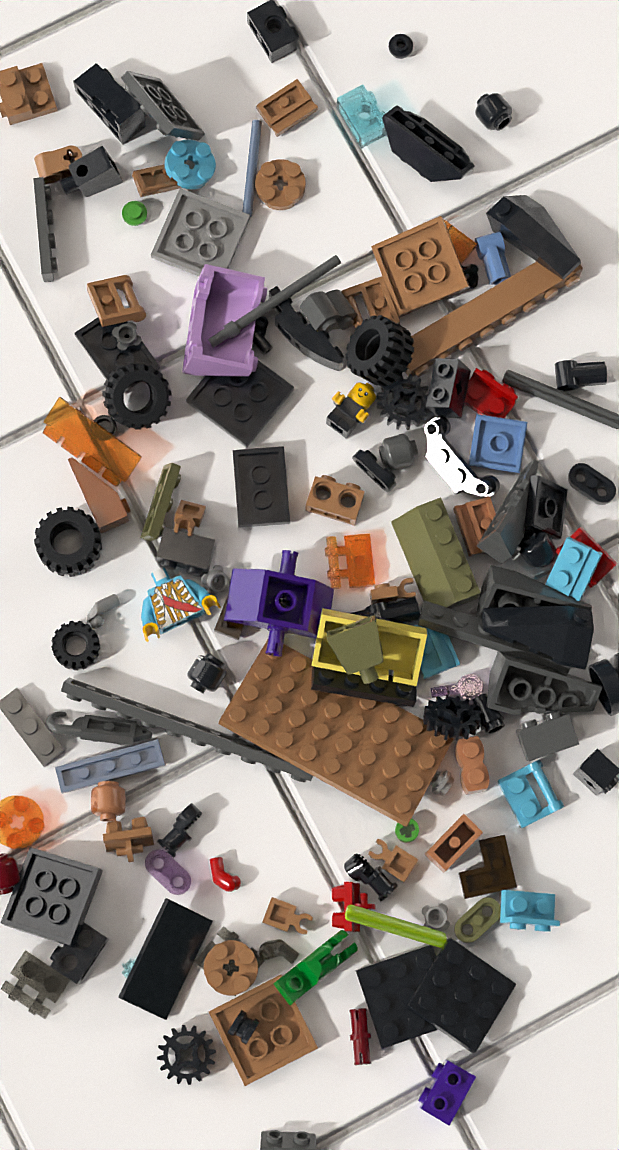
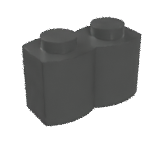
(328, 311)

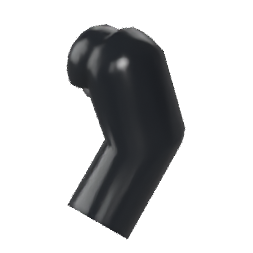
(259, 335)

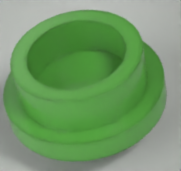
(134, 213)

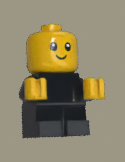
(350, 410)

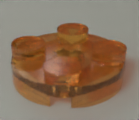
(32, 825)

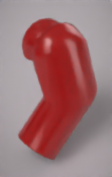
(221, 878)

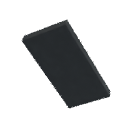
(165, 959)

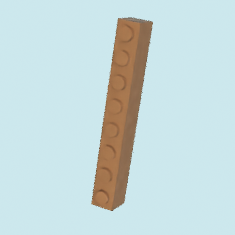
(484, 314)

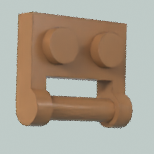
(375, 299)
(108, 303)

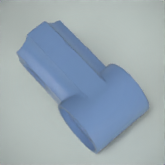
(491, 251)

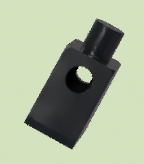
(92, 173)

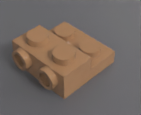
(25, 94)

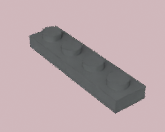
(45, 238)

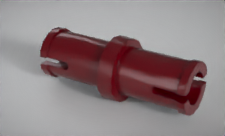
(360, 1036)

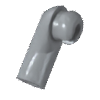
(98, 609)

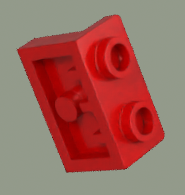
(488, 396)

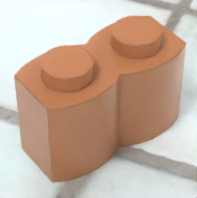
(474, 773)

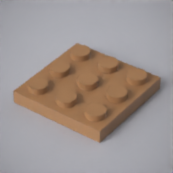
(420, 266)
(276, 1040)

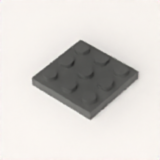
(162, 105)

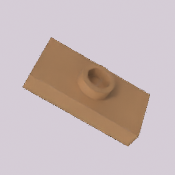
(153, 181)

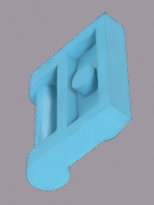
(523, 799)

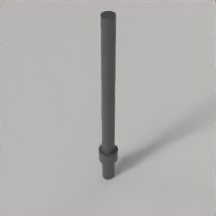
(233, 329)

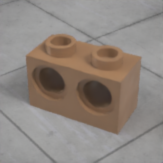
(332, 507)

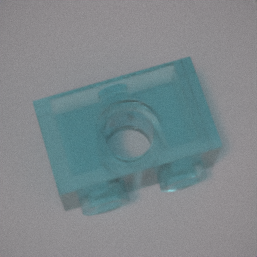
(363, 129)

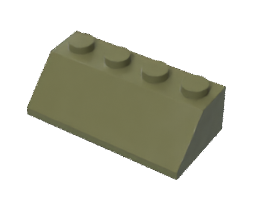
(435, 555)

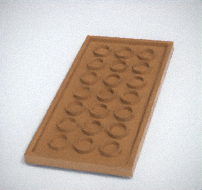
(346, 741)

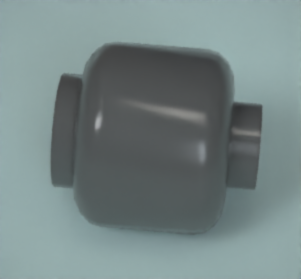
(398, 451)

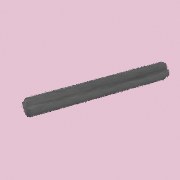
(561, 399)

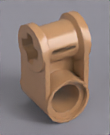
(54, 164)

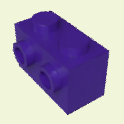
(446, 1092)

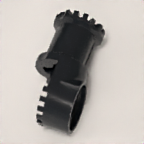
(178, 835)
(362, 871)

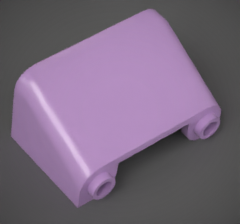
(217, 299)

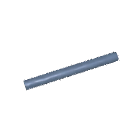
(252, 167)

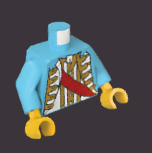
(173, 603)

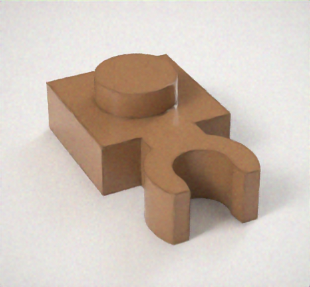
(188, 516)
(397, 862)
(281, 916)

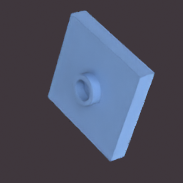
(498, 443)

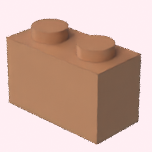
(453, 843)

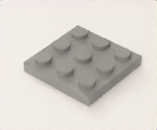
(199, 233)

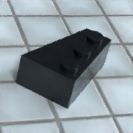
(110, 103)

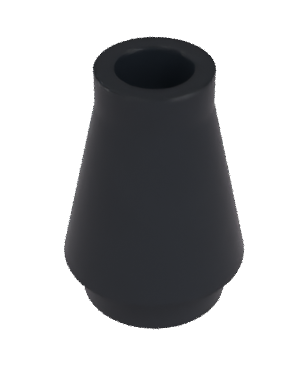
(490, 719)

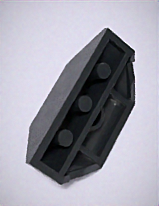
(425, 146)

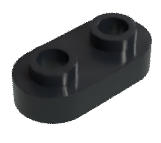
(367, 463)
(593, 481)

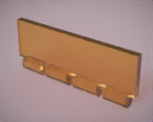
(87, 436)

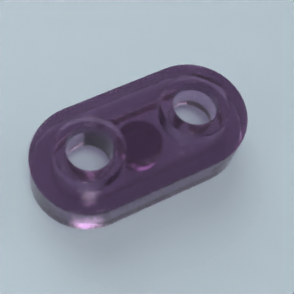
(169, 871)

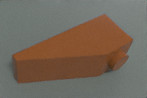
(102, 499)

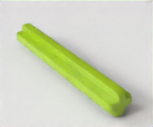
(395, 926)

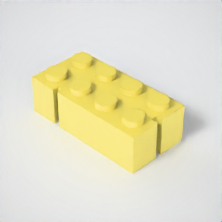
(400, 644)

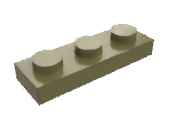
(161, 502)

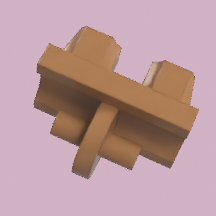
(128, 841)

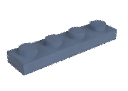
(110, 766)

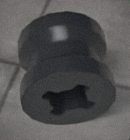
(243, 1027)

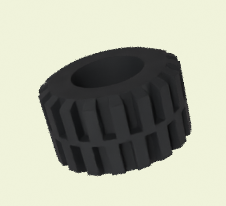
(379, 350)
(158, 395)
(62, 521)

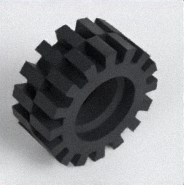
(75, 629)

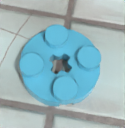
(196, 152)

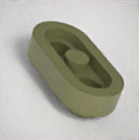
(476, 919)

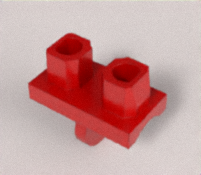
(350, 895)

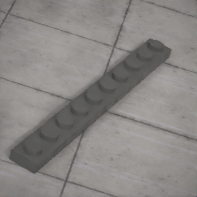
(179, 726)

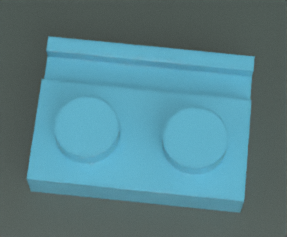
(573, 568)
(437, 654)

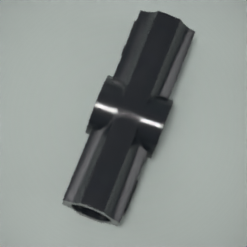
(400, 612)

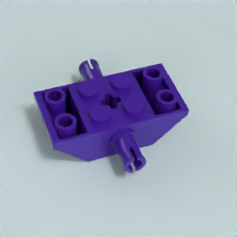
(256, 596)

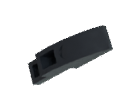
(306, 338)

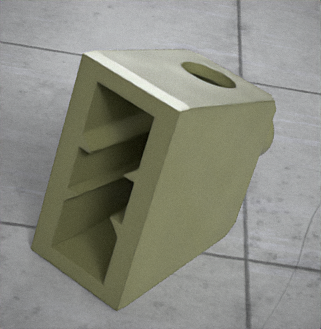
(358, 647)

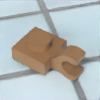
(385, 593)

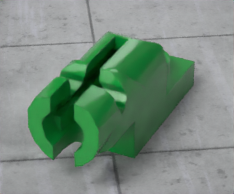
(313, 968)

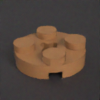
(280, 170)
(221, 955)

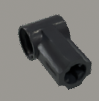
(573, 375)

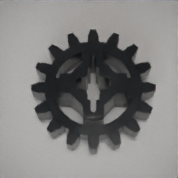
(409, 411)
(452, 717)
(176, 1046)

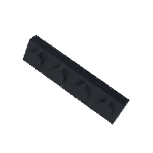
(353, 686)

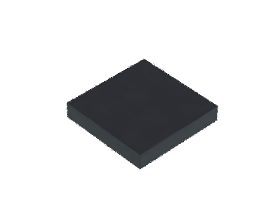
(546, 506)

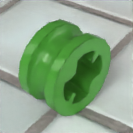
(414, 833)

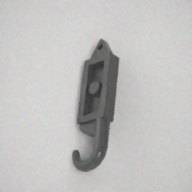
(100, 729)

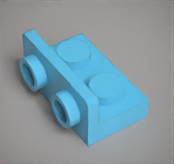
(528, 908)

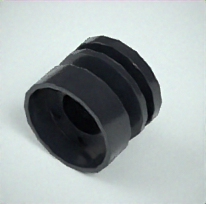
(608, 677)

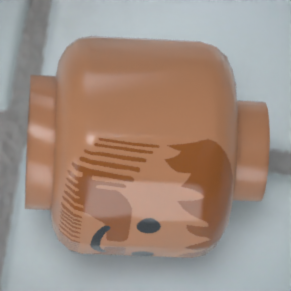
(108, 800)

